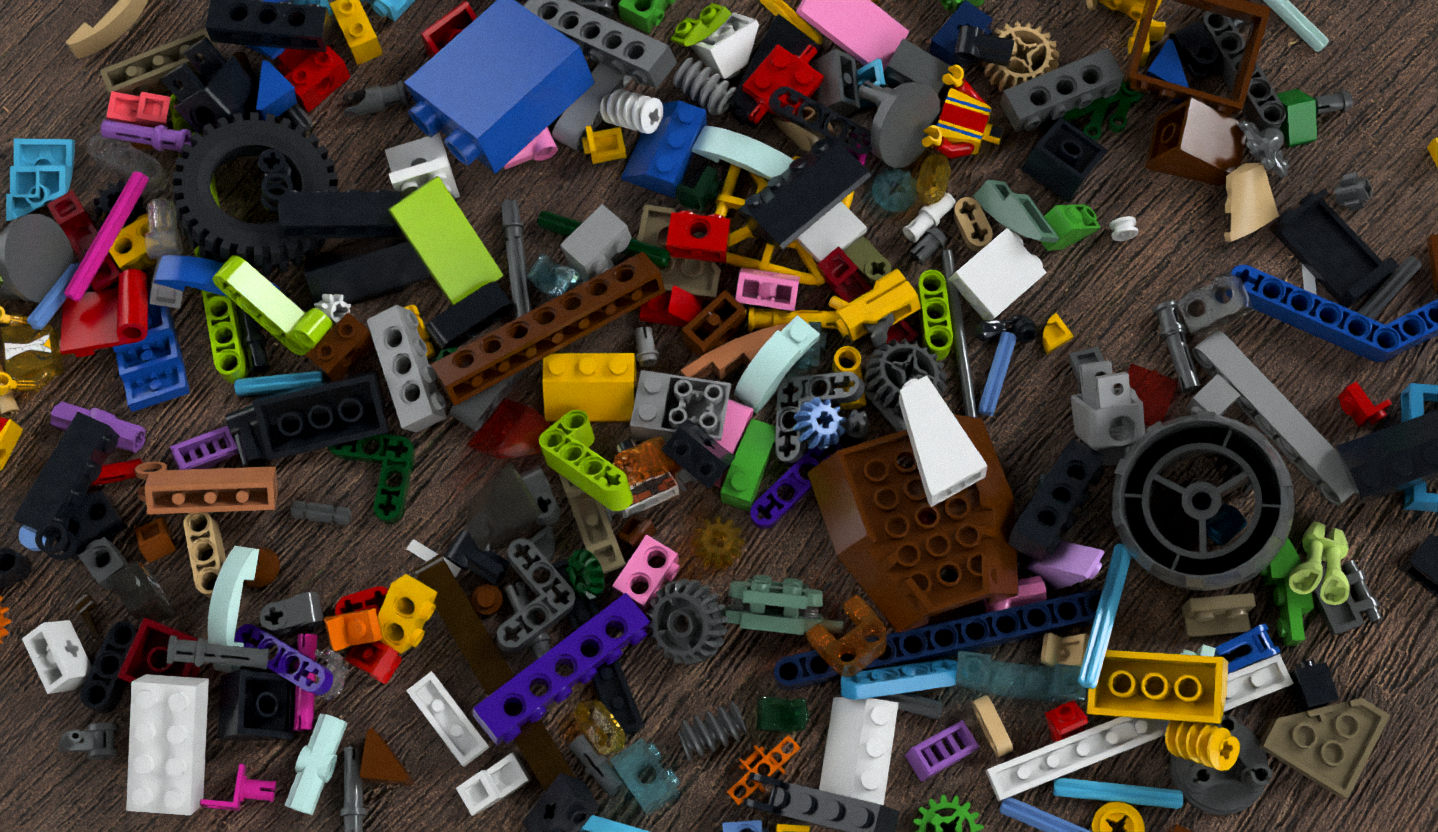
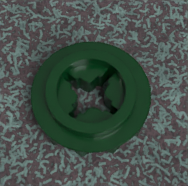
(590, 581)

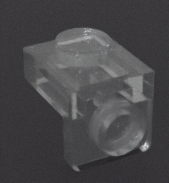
(338, 671)

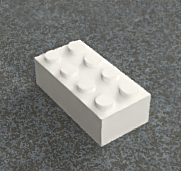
(167, 744)

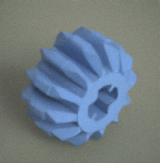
(830, 426)

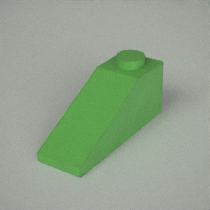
(749, 465)

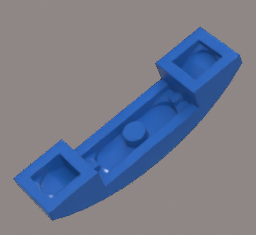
(190, 271)

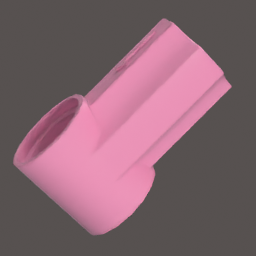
(539, 149)
(1029, 591)

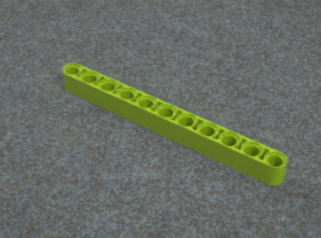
(223, 325)

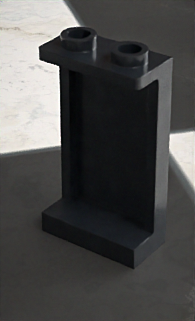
(1332, 250)

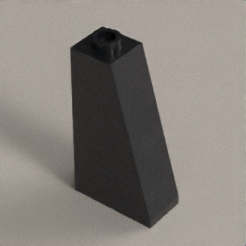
(780, 33)

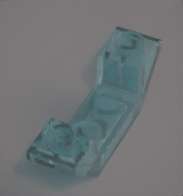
(1019, 680)

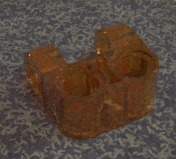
(853, 642)

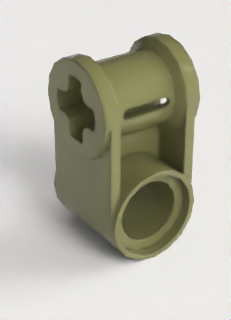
(868, 260)

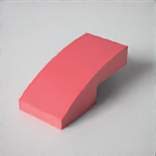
(139, 110)

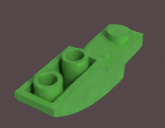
(1290, 603)

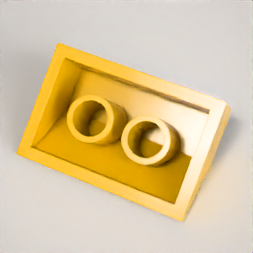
(591, 383)

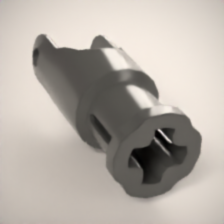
(375, 99)

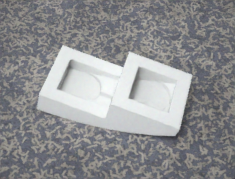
(493, 784)

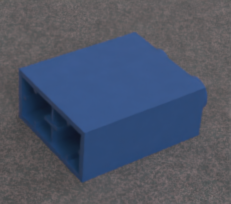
(498, 85)

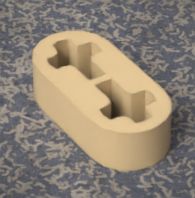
(967, 227)
(992, 726)

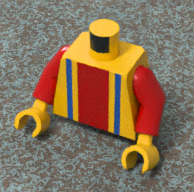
(962, 120)

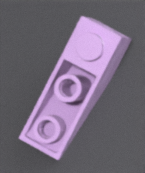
(1068, 565)

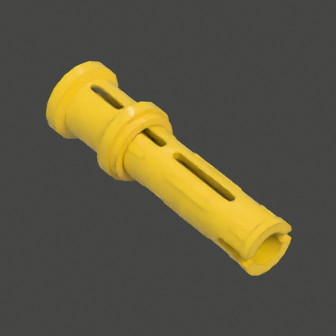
(765, 318)

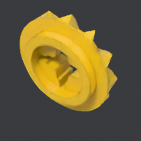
(1114, 812)

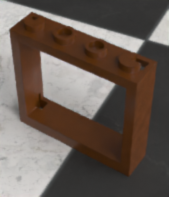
(1237, 9)

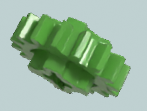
(935, 820)

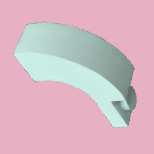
(773, 362)

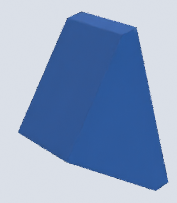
(1168, 67)
(274, 92)

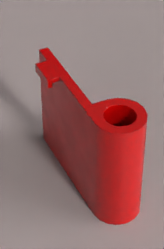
(107, 316)

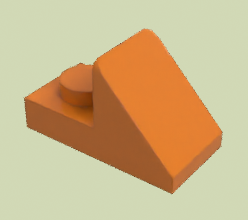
(352, 629)

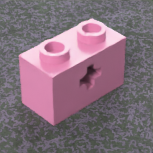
(767, 289)

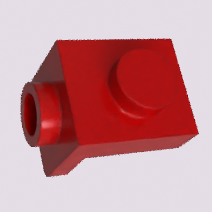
(1360, 408)
(1066, 721)

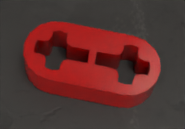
(360, 599)

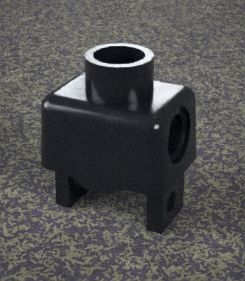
(215, 93)

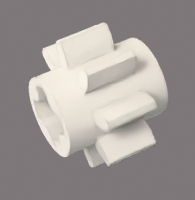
(333, 307)

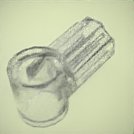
(163, 232)

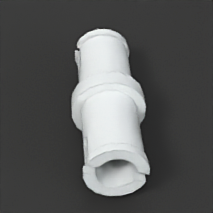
(928, 218)

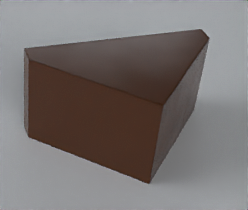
(381, 764)

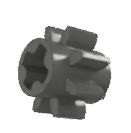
(1353, 191)

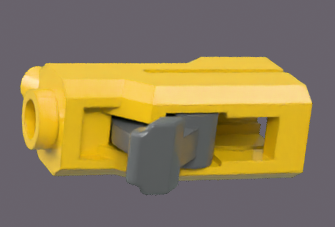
(877, 309)

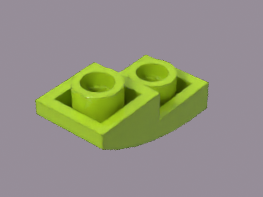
(693, 31)

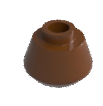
(266, 569)

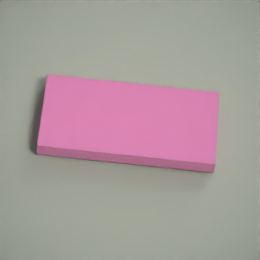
(856, 27)

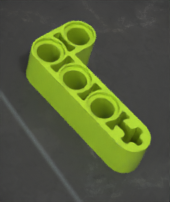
(271, 307)
(568, 453)

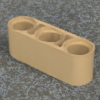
(199, 543)

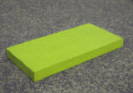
(445, 241)

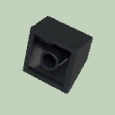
(1064, 159)
(256, 706)

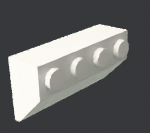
(859, 748)

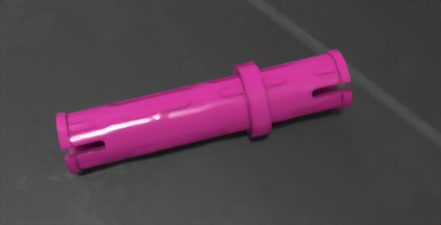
(304, 700)

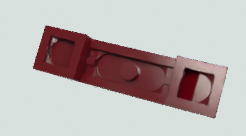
(81, 233)
(848, 285)

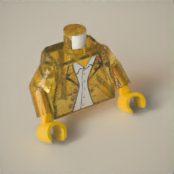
(29, 354)

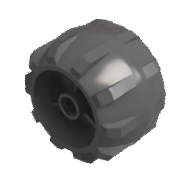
(1203, 436)

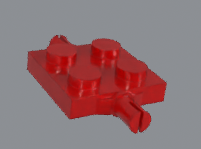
(782, 70)

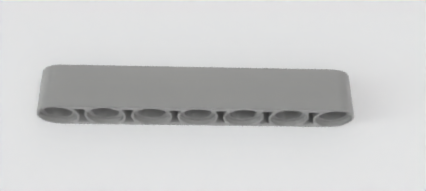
(1276, 416)

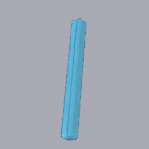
(1104, 617)

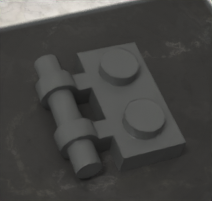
(1347, 615)

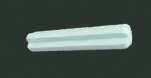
(1299, 23)

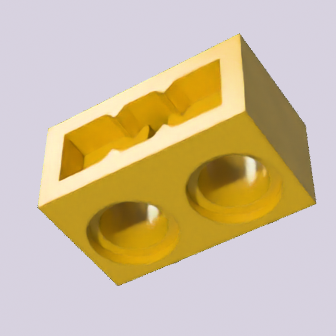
(356, 30)
(133, 237)
(399, 611)

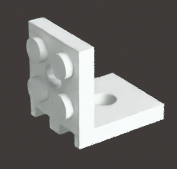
(409, 176)

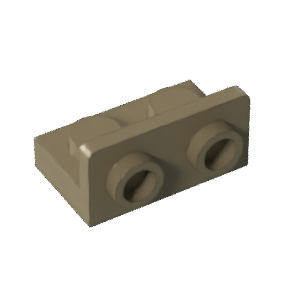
(1217, 615)

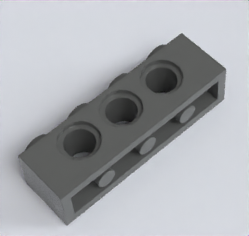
(1097, 67)

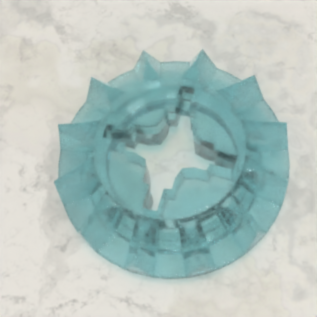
(898, 201)

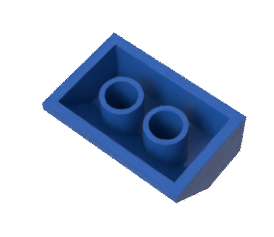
(666, 154)

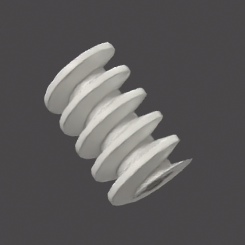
(632, 111)

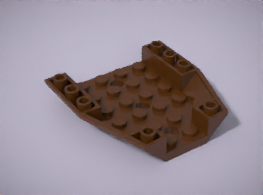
(895, 558)

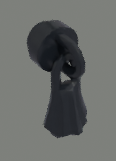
(1023, 328)

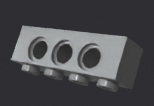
(394, 358)

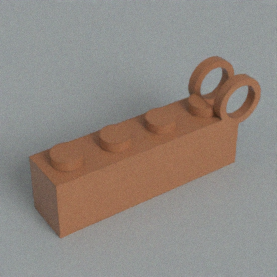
(207, 489)

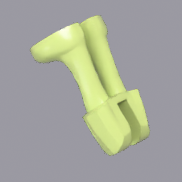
(1308, 575)

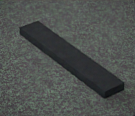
(610, 679)

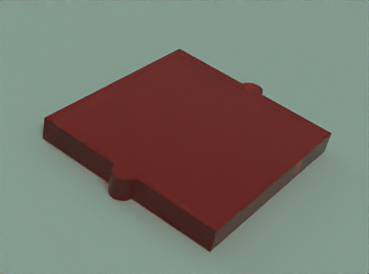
(1154, 391)

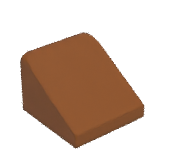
(155, 540)

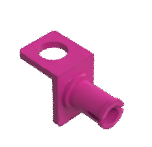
(244, 789)

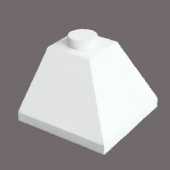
(729, 46)

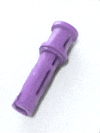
(159, 137)

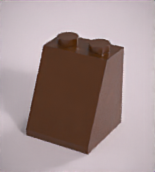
(1196, 143)

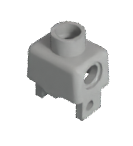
(1105, 415)

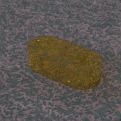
(927, 193)
(597, 728)

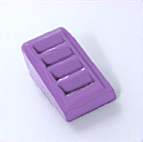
(200, 442)
(921, 766)

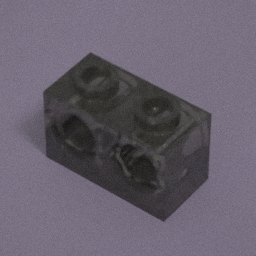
(1216, 311)

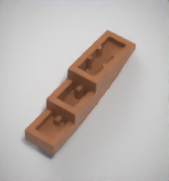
(730, 355)

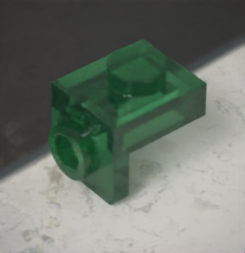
(704, 190)
(781, 715)

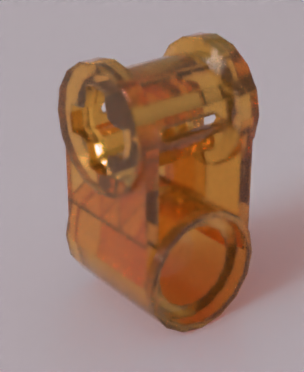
(646, 461)

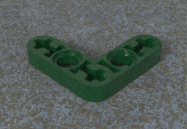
(390, 465)

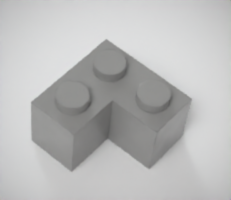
(595, 243)

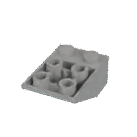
(669, 399)

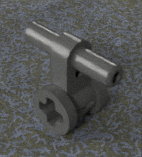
(96, 741)

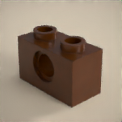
(714, 324)
(341, 348)

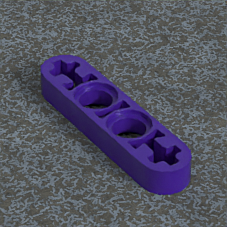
(791, 479)
(284, 657)

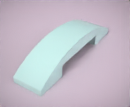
(741, 151)
(226, 598)

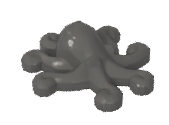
(1266, 146)

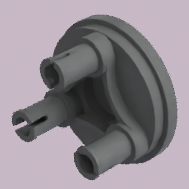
(900, 120)
(32, 257)
(1227, 790)

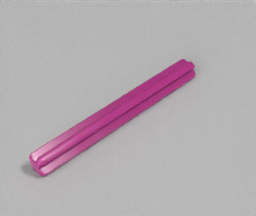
(106, 236)

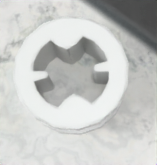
(1124, 228)

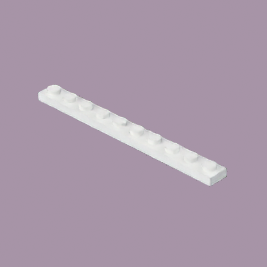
(1122, 734)

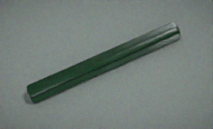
(567, 226)

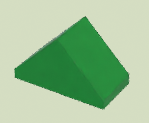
(1300, 120)

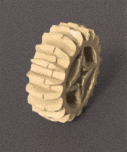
(1027, 49)

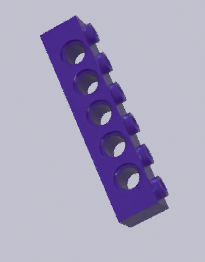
(621, 614)

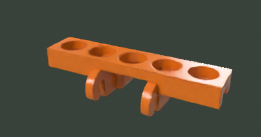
(766, 759)

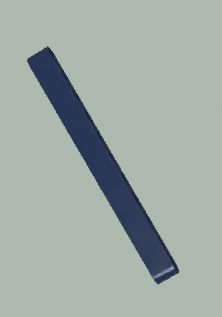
(955, 630)

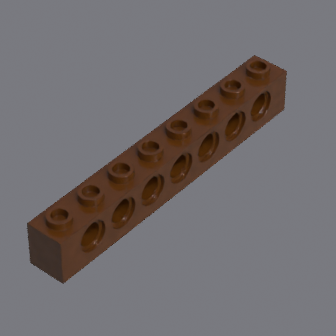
(548, 328)

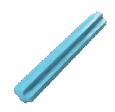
(1118, 792)

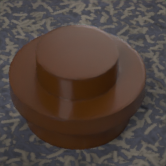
(487, 599)

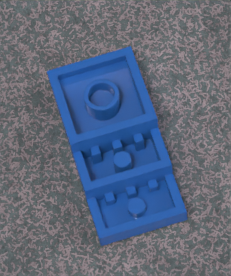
(155, 366)

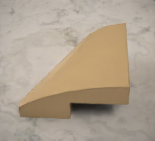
(1248, 200)

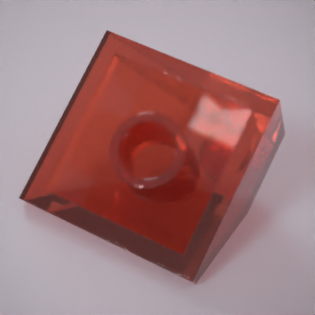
(510, 431)

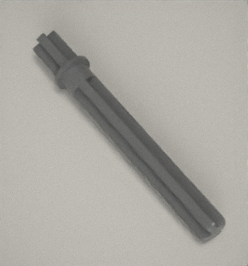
(513, 230)

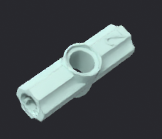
(316, 764)

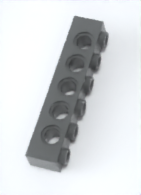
(608, 41)

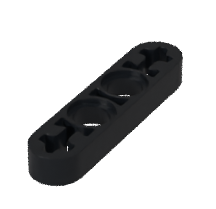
(823, 117)

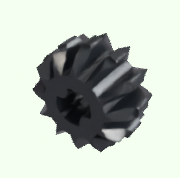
(109, 197)

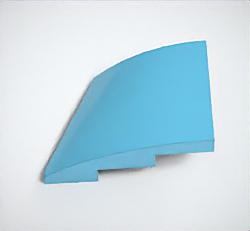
(39, 174)

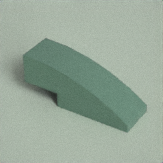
(1014, 211)

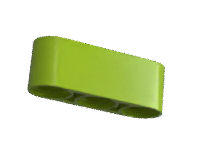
(937, 302)

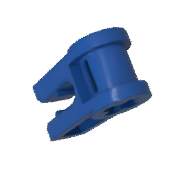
(1255, 641)

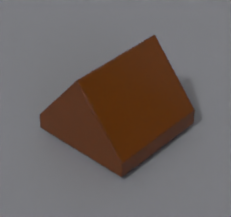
(635, 531)

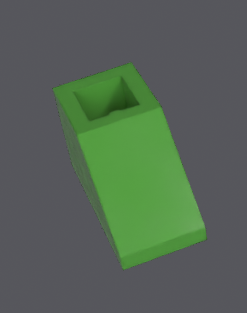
(1070, 224)

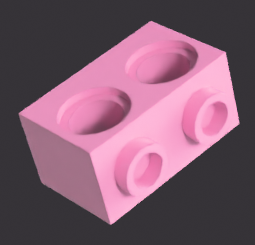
(639, 571)

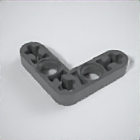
(806, 387)
(544, 603)

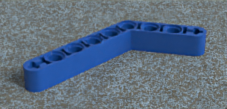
(1340, 317)

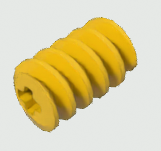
(1202, 744)

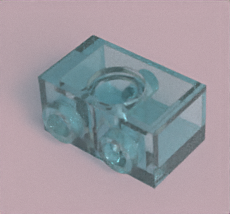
(652, 795)

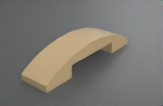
(114, 24)

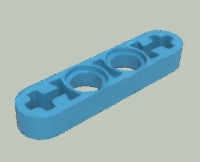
(899, 679)

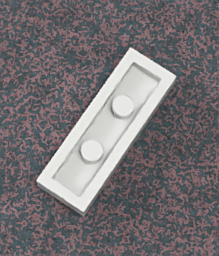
(447, 719)

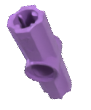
(131, 435)

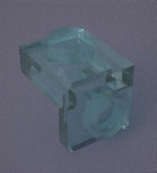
(551, 277)
(812, 356)

